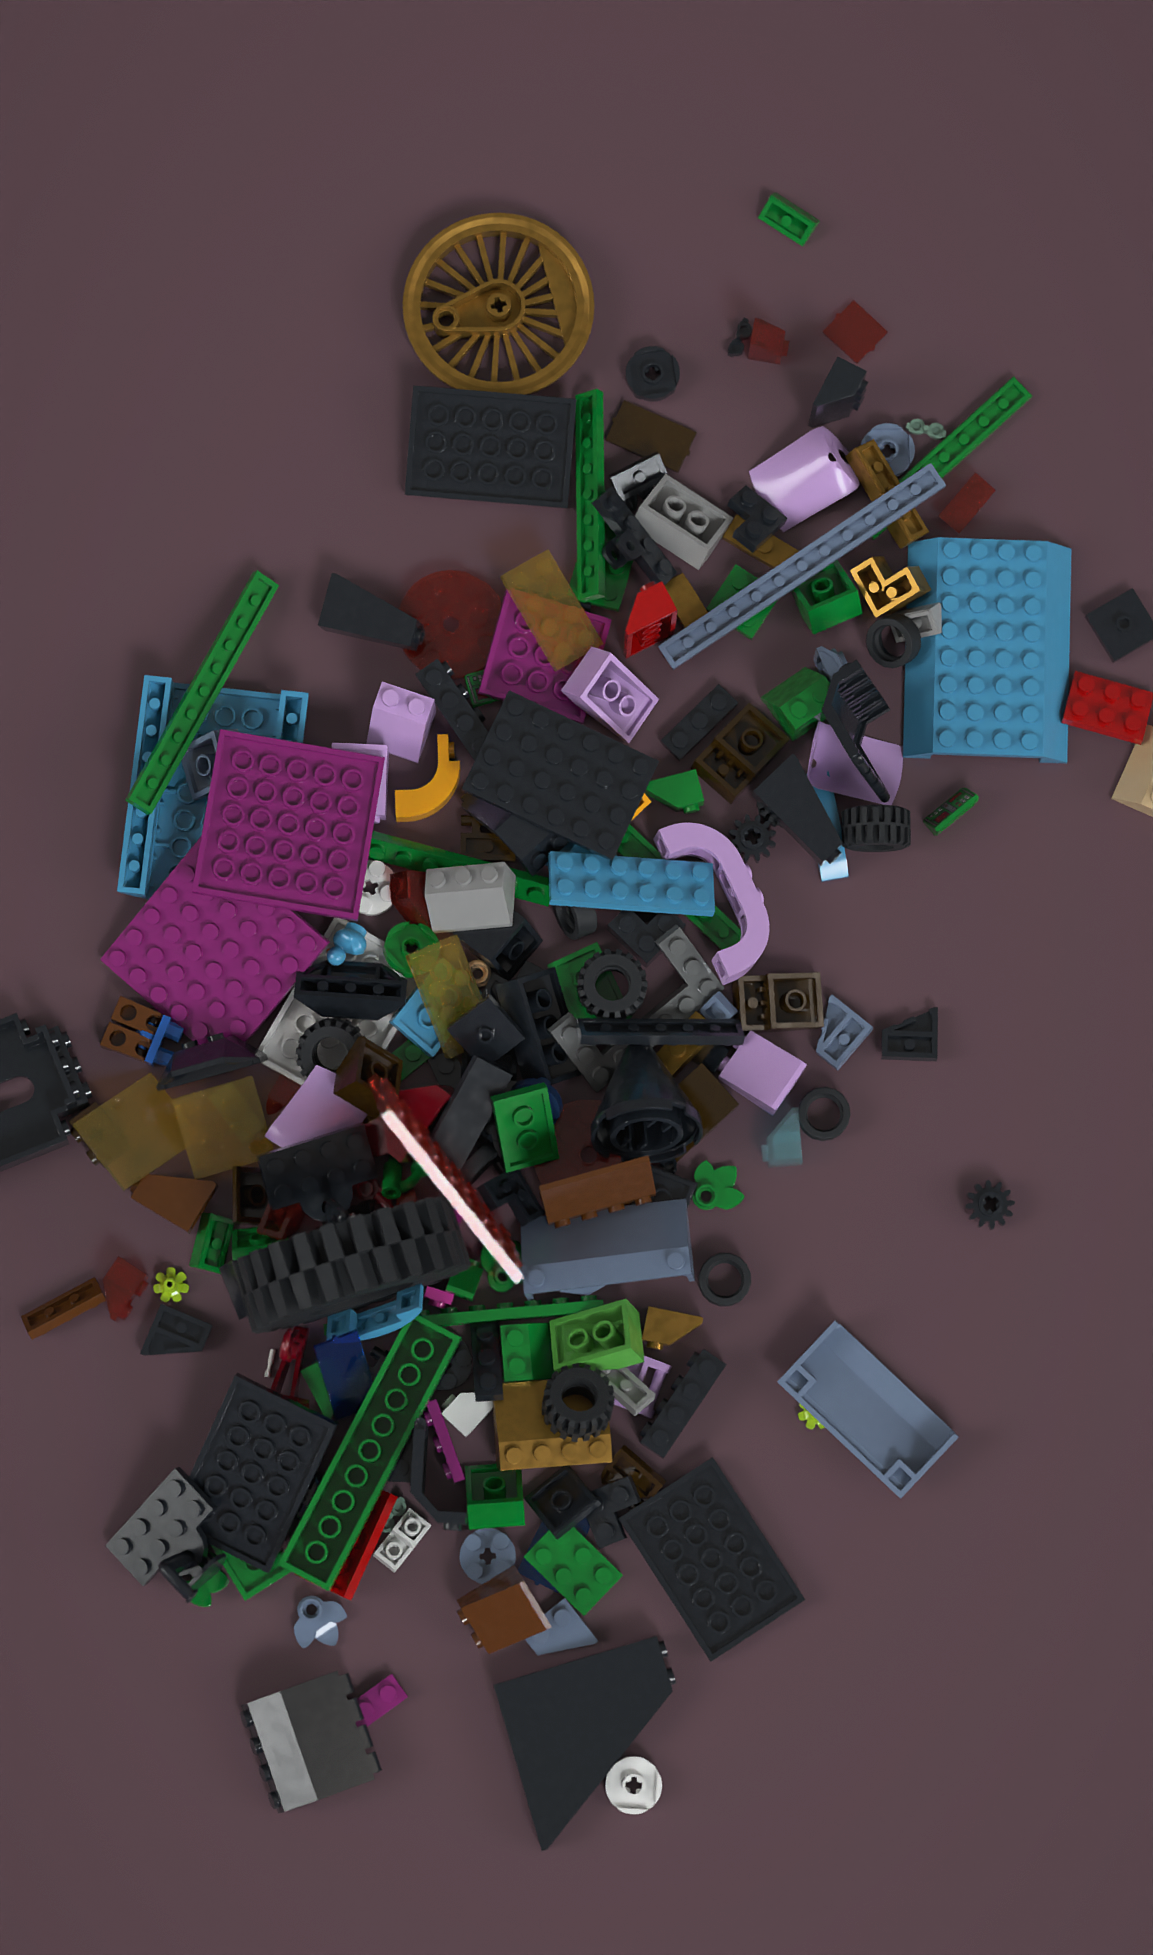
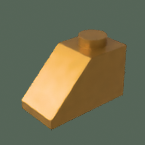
(667, 1327)

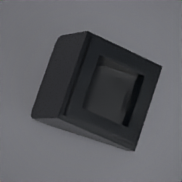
(711, 1056)

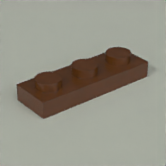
(63, 1308)

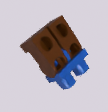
(150, 1033)

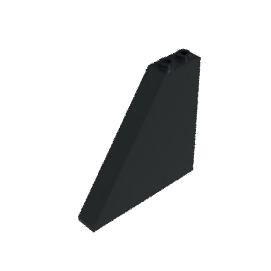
(577, 1723)

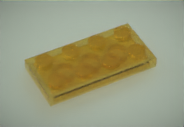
(551, 610)
(445, 987)

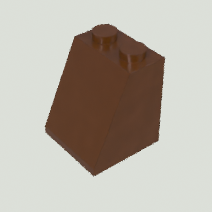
(502, 1611)

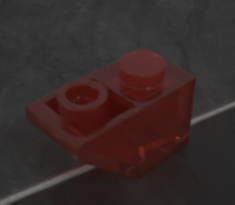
(121, 1287)

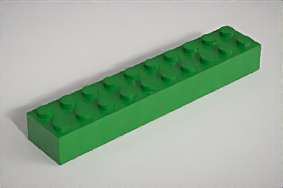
(369, 1452)

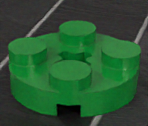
(398, 937)

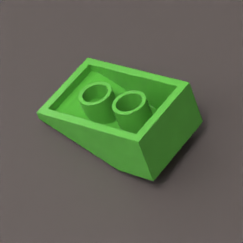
(599, 1337)

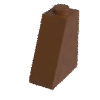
(174, 1198)

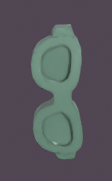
(918, 427)
(398, 1510)

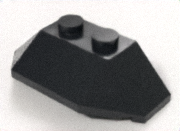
(351, 990)
(208, 1059)

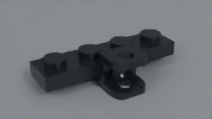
(631, 539)

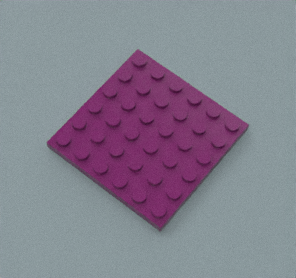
(288, 825)
(212, 958)

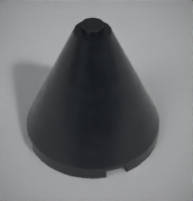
(644, 1111)

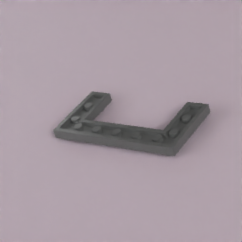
(699, 986)

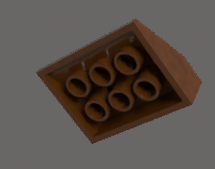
(598, 1191)

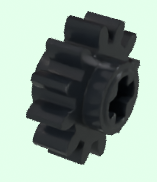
(758, 830)
(1000, 1207)

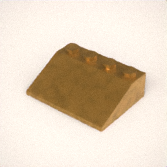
(526, 1440)

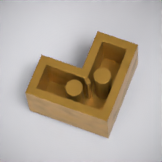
(886, 591)

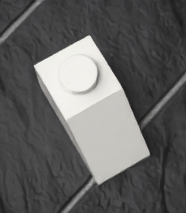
(465, 1412)

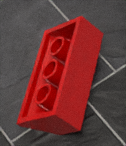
(650, 619)

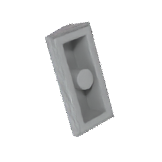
(926, 618)

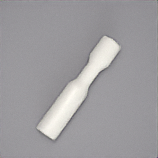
(270, 1362)

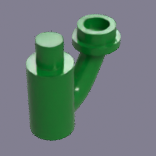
(392, 1178)

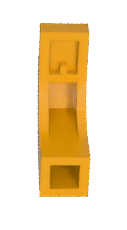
(429, 799)

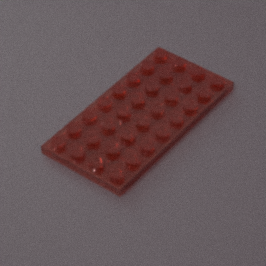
(446, 1176)

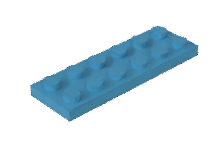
(631, 884)

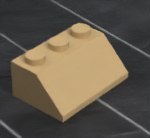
(1136, 781)

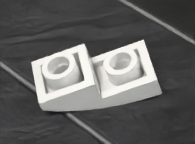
(402, 1540)

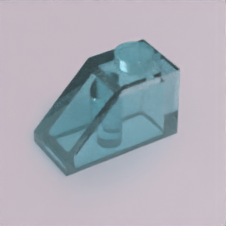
(784, 1143)

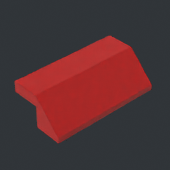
(363, 1548)

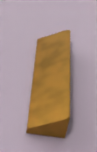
(877, 480)

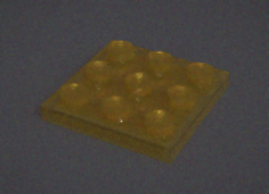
(222, 1126)

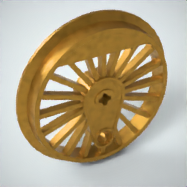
(475, 310)

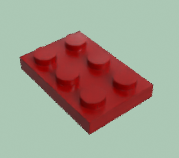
(1107, 707)

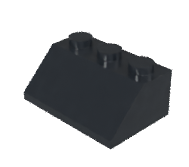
(839, 394)

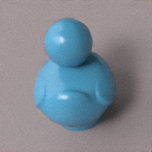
(347, 940)

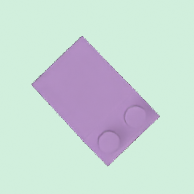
(610, 693)

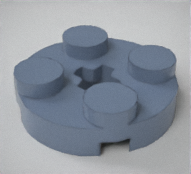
(897, 440)
(476, 1544)

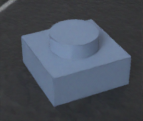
(718, 1008)

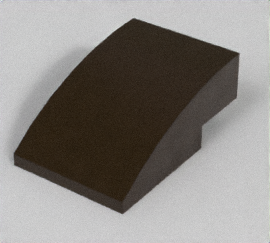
(739, 753)
(778, 1002)
(709, 1099)

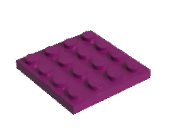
(521, 666)

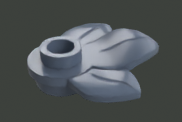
(320, 1625)

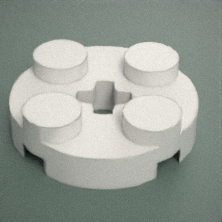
(380, 902)
(645, 1796)

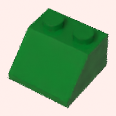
(827, 599)
(526, 1352)
(494, 1497)

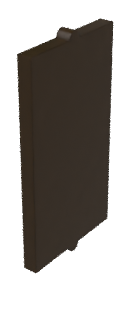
(647, 432)

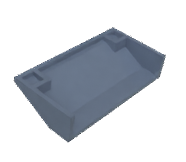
(609, 1249)
(868, 1409)

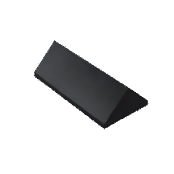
(469, 1108)

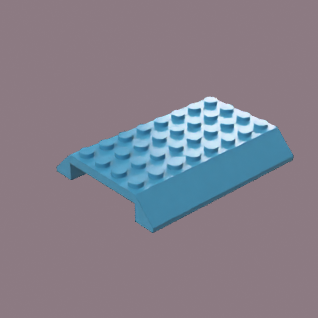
(1002, 660)
(162, 839)

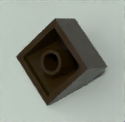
(358, 1066)

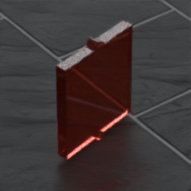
(855, 332)

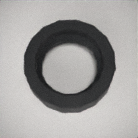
(877, 649)
(576, 921)
(838, 1098)
(733, 1260)

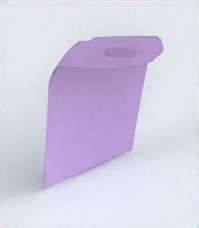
(803, 478)
(844, 776)
(313, 1111)

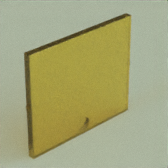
(133, 1132)

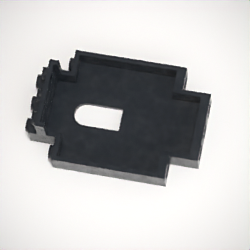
(44, 1059)

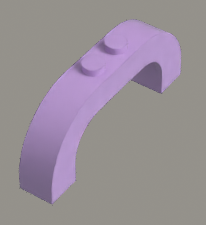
(737, 882)

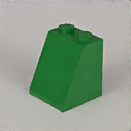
(798, 702)

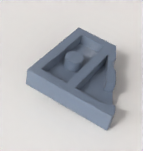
(841, 1033)
(565, 1633)

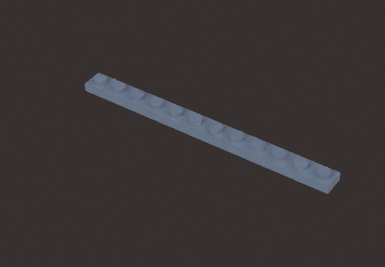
(802, 566)

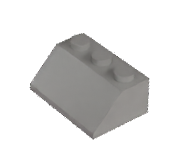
(682, 521)
(470, 897)

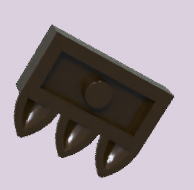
(644, 1477)

